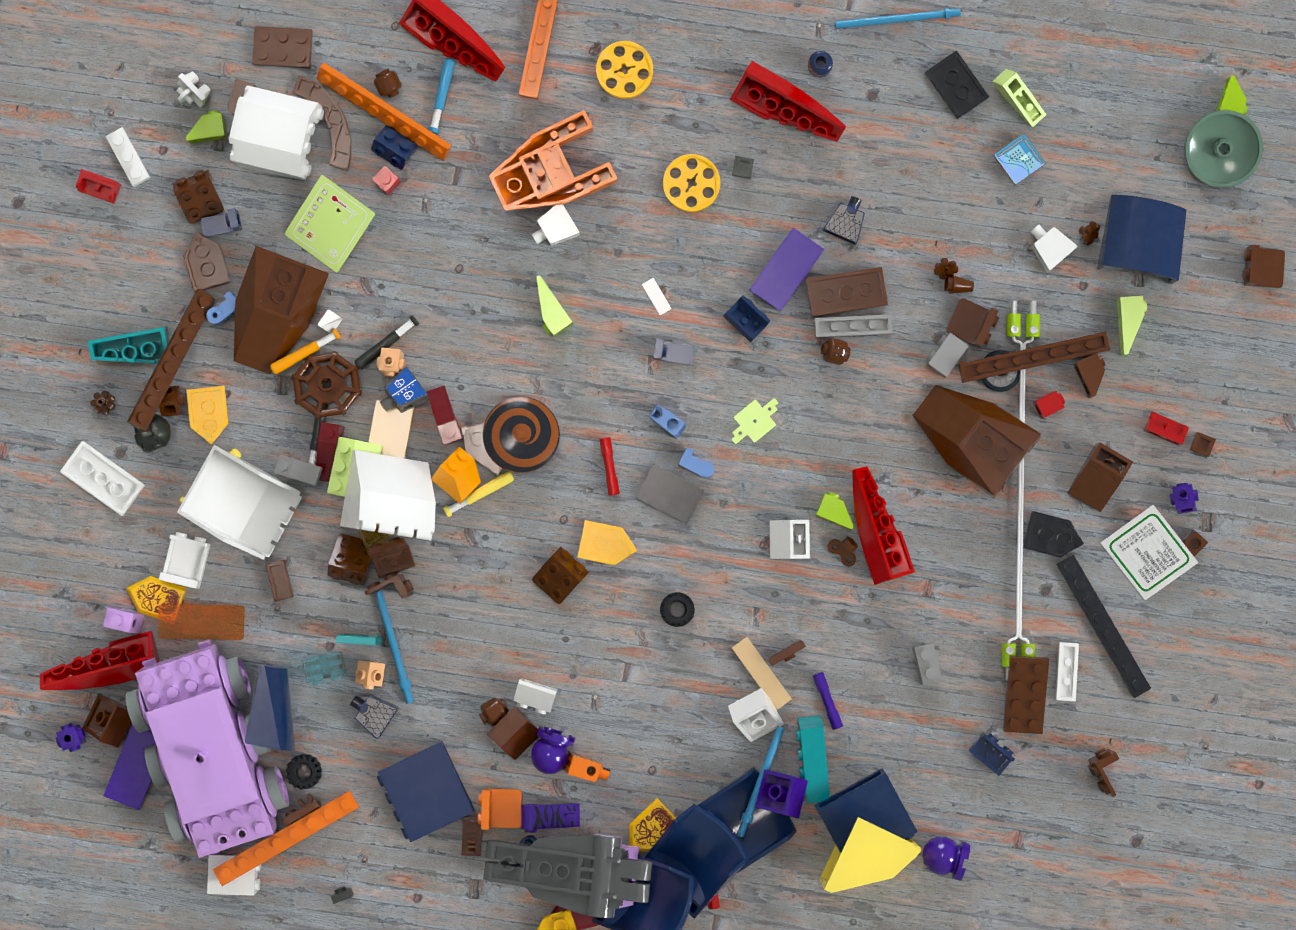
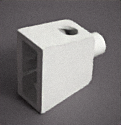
(555, 226)
(1051, 246)

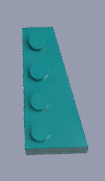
(133, 347)
(813, 757)

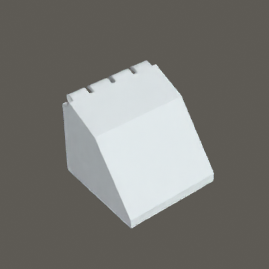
(389, 494)
(239, 503)

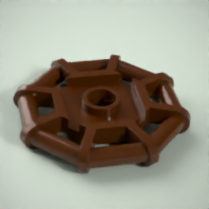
(329, 395)

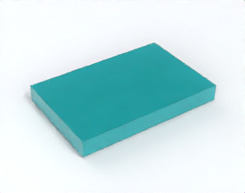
(359, 639)

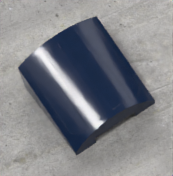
(1143, 236)
(271, 712)
(767, 828)
(701, 848)
(667, 905)

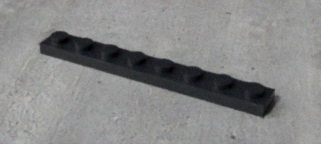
(1103, 626)

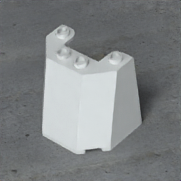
(273, 132)

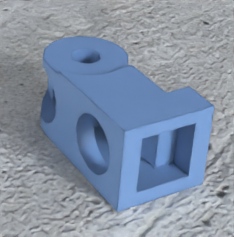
(224, 311)
(668, 421)
(702, 468)

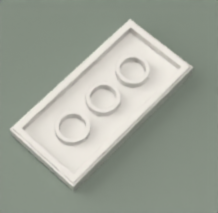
(102, 478)

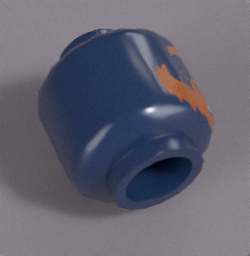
(820, 64)

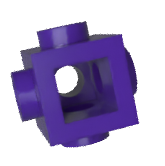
(1184, 498)
(77, 737)

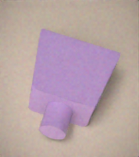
(123, 620)

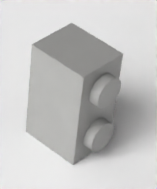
(946, 355)
(927, 663)

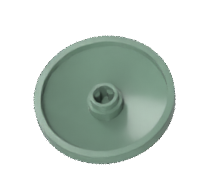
(1223, 148)

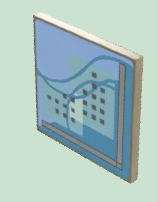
(1019, 159)

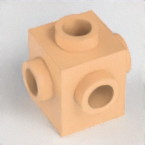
(390, 362)
(369, 674)

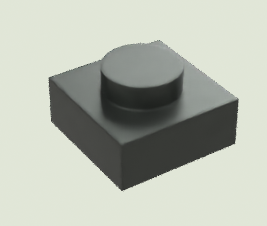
(742, 167)
(341, 894)

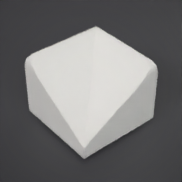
(329, 321)

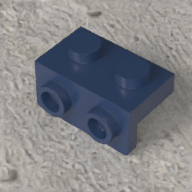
(393, 147)
(747, 318)
(991, 753)

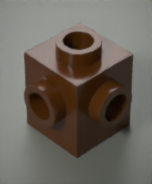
(172, 402)

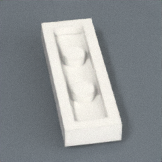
(128, 157)
(1067, 671)

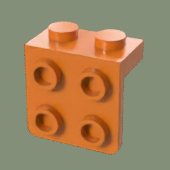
(500, 808)

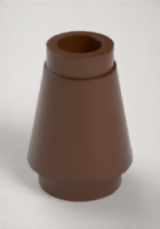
(956, 284)

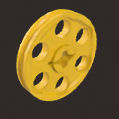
(617, 63)
(687, 174)

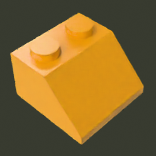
(457, 475)

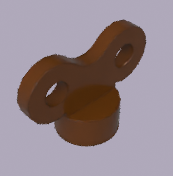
(844, 549)

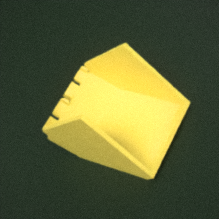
(867, 858)

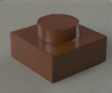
(1202, 444)

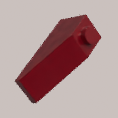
(444, 416)
(327, 447)

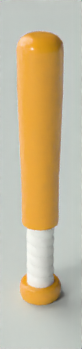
(291, 359)

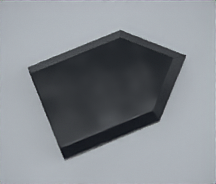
(1051, 535)

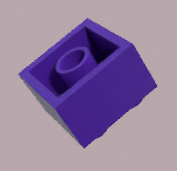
(781, 793)

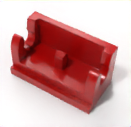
(98, 186)
(1166, 428)

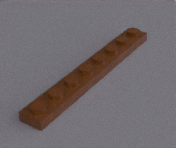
(1033, 357)
(171, 360)

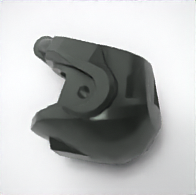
(155, 436)

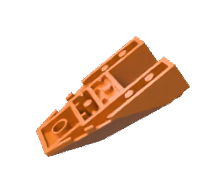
(540, 174)

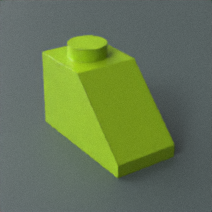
(1232, 97)
(208, 128)
(834, 510)

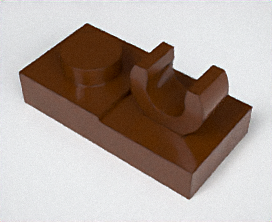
(293, 815)
(471, 836)

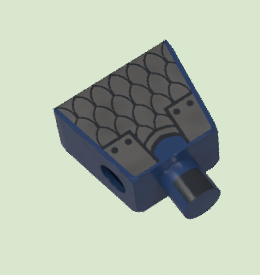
(846, 221)
(373, 714)

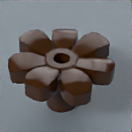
(1089, 232)
(945, 268)
(103, 402)

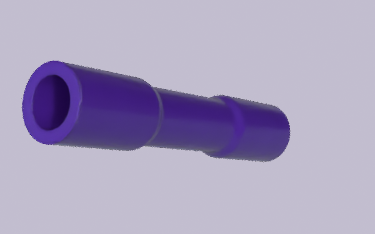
(823, 689)

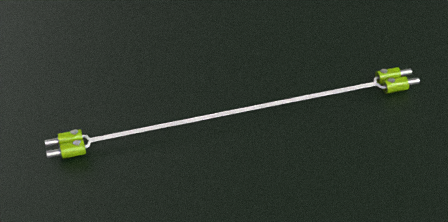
(1014, 331)

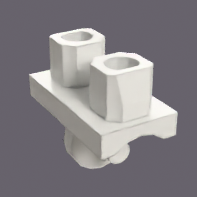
(189, 92)

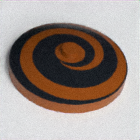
(521, 435)

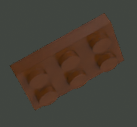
(282, 47)

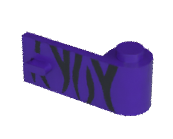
(549, 816)

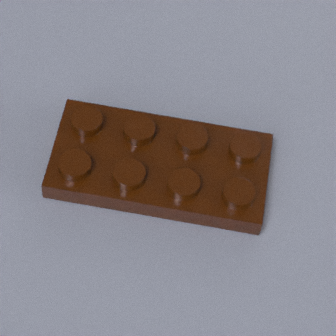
(847, 292)
(1026, 694)

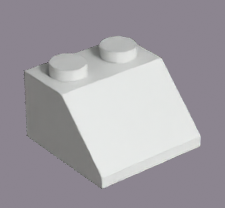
(535, 695)
(755, 715)

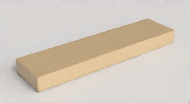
(761, 672)

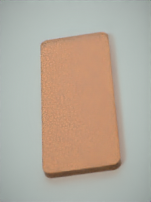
(201, 621)

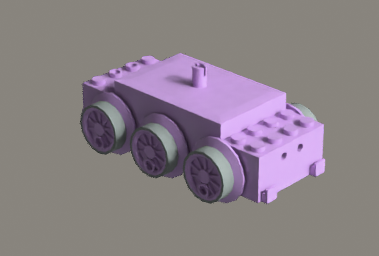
(203, 750)

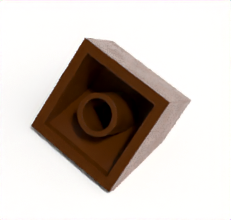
(107, 721)
(514, 733)

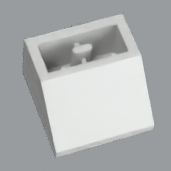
(789, 539)

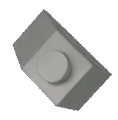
(298, 470)

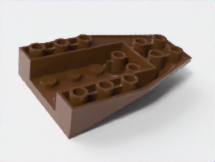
(273, 307)
(975, 437)

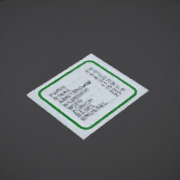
(1149, 552)

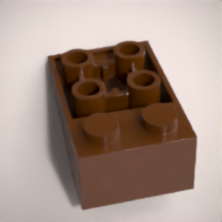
(1099, 476)

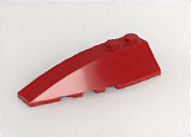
(446, 31)
(780, 100)
(880, 540)
(104, 666)

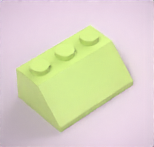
(342, 462)

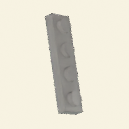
(853, 326)

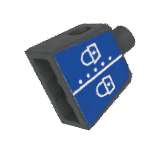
(404, 392)

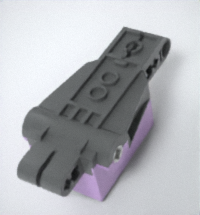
(573, 871)

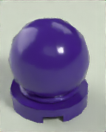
(551, 752)
(944, 856)

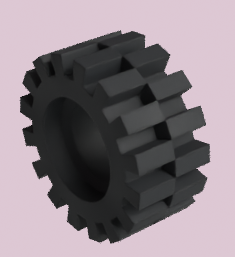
(665, 609)
(292, 771)

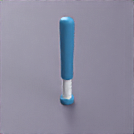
(443, 86)

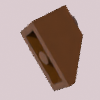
(1090, 373)

